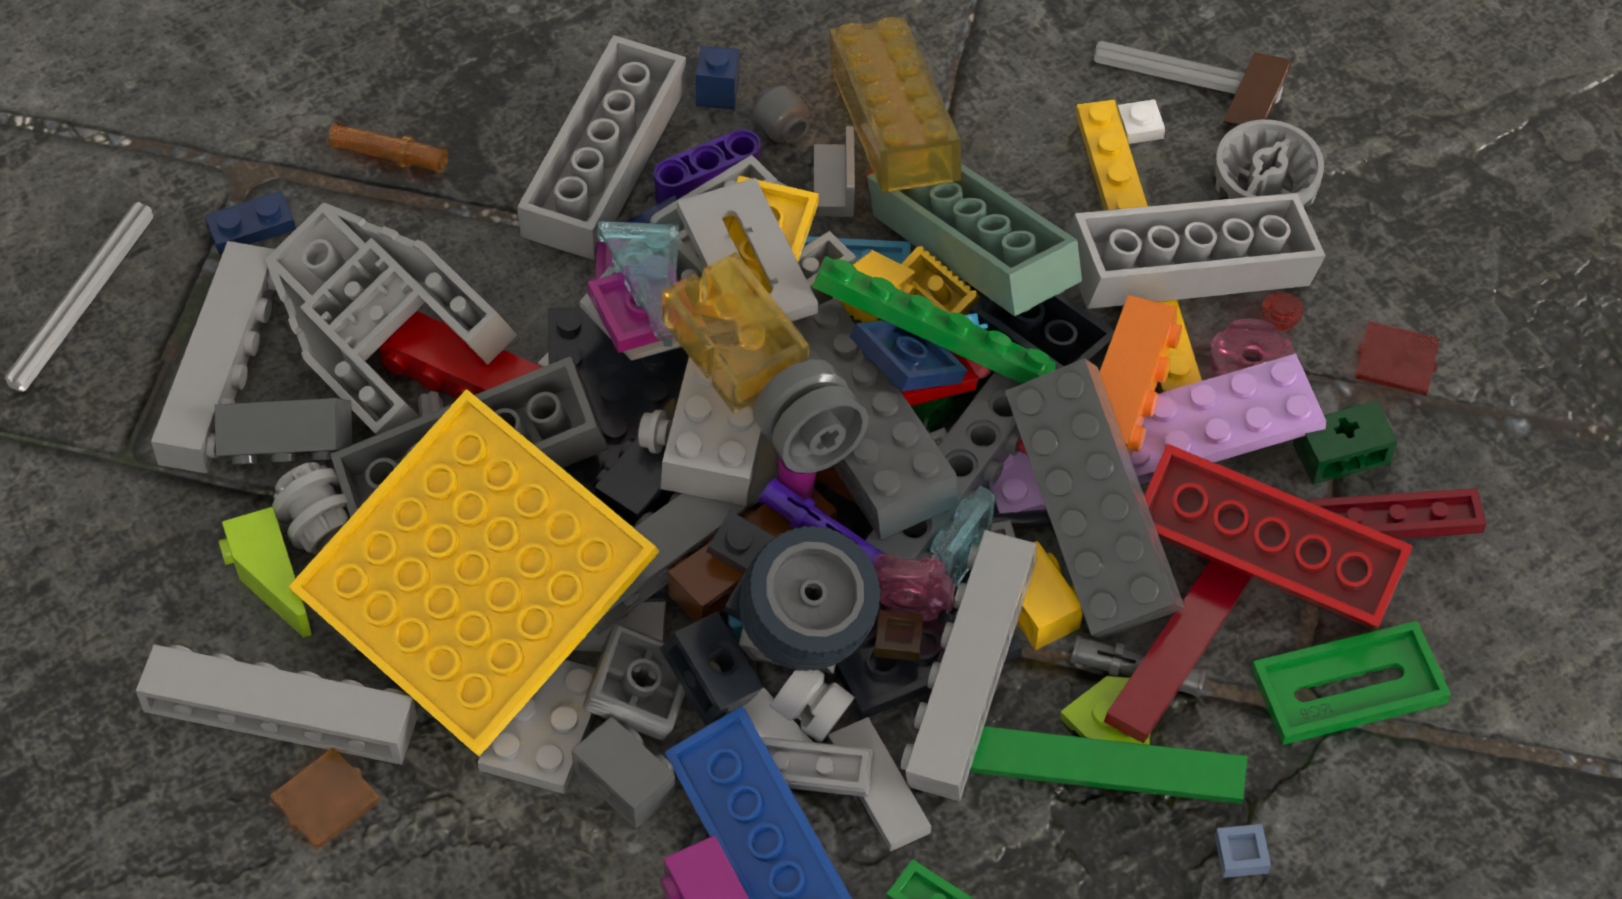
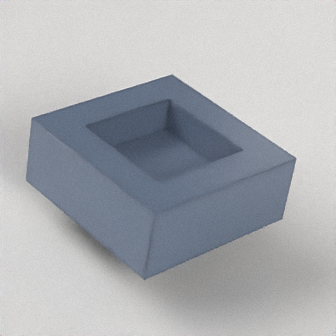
(1242, 850)

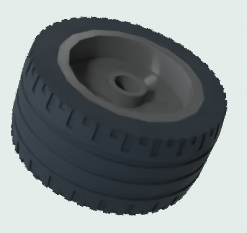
(809, 598)

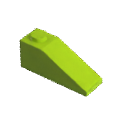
(264, 565)

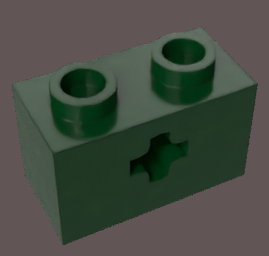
(1351, 443)

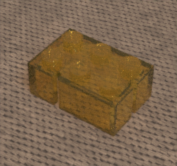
(734, 332)

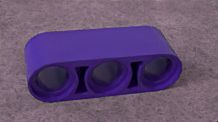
(698, 165)

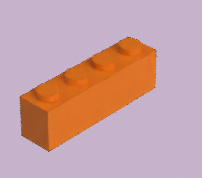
(1137, 363)

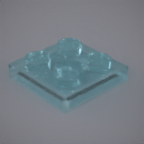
(970, 522)

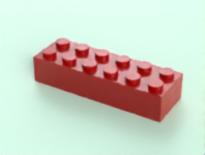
(1275, 537)

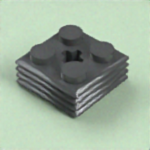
(615, 693)

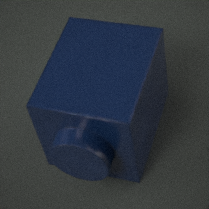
(717, 77)

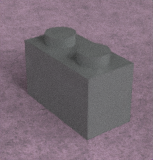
(624, 771)

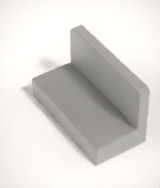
(835, 177)

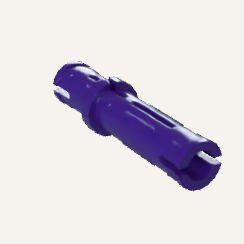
(804, 513)

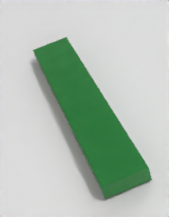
(1111, 765)

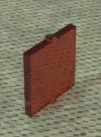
(1397, 358)

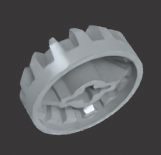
(1272, 152)

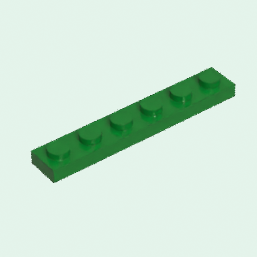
(931, 323)

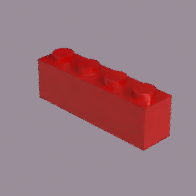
(443, 361)

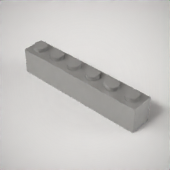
(215, 358)
(970, 665)
(277, 703)

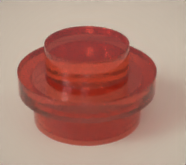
(1282, 310)

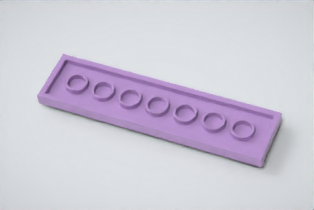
(1204, 418)

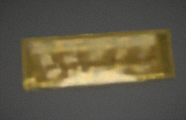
(894, 105)

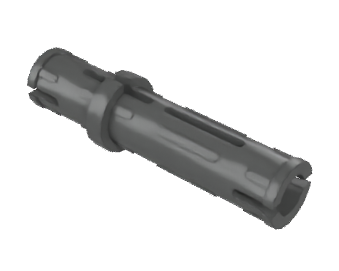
(1124, 662)

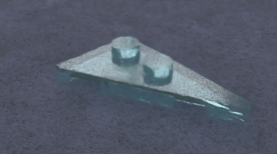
(649, 264)

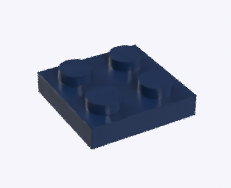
(907, 358)

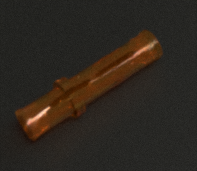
(403, 150)

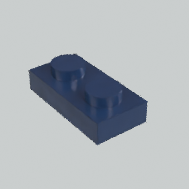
(250, 221)

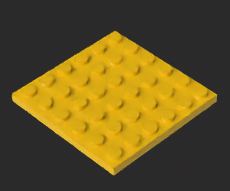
(473, 571)

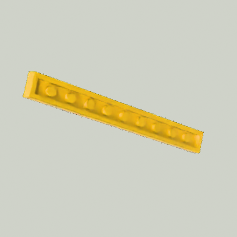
(1121, 189)

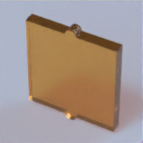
(325, 798)

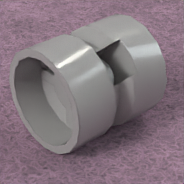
(812, 702)

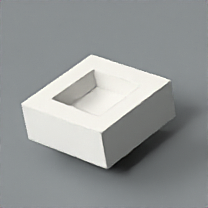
(1141, 121)

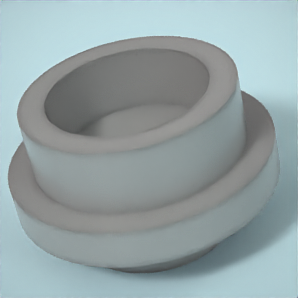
(654, 431)

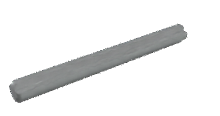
(78, 297)

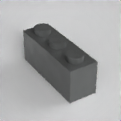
(283, 429)

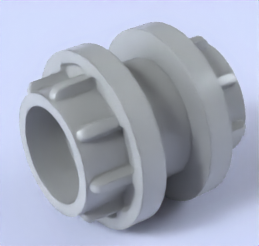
(312, 505)

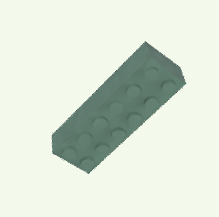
(984, 238)

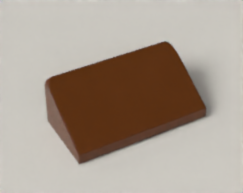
(1258, 89)

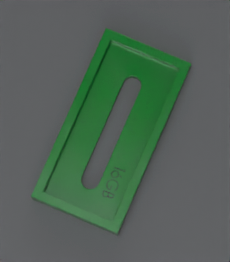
(1391, 647)

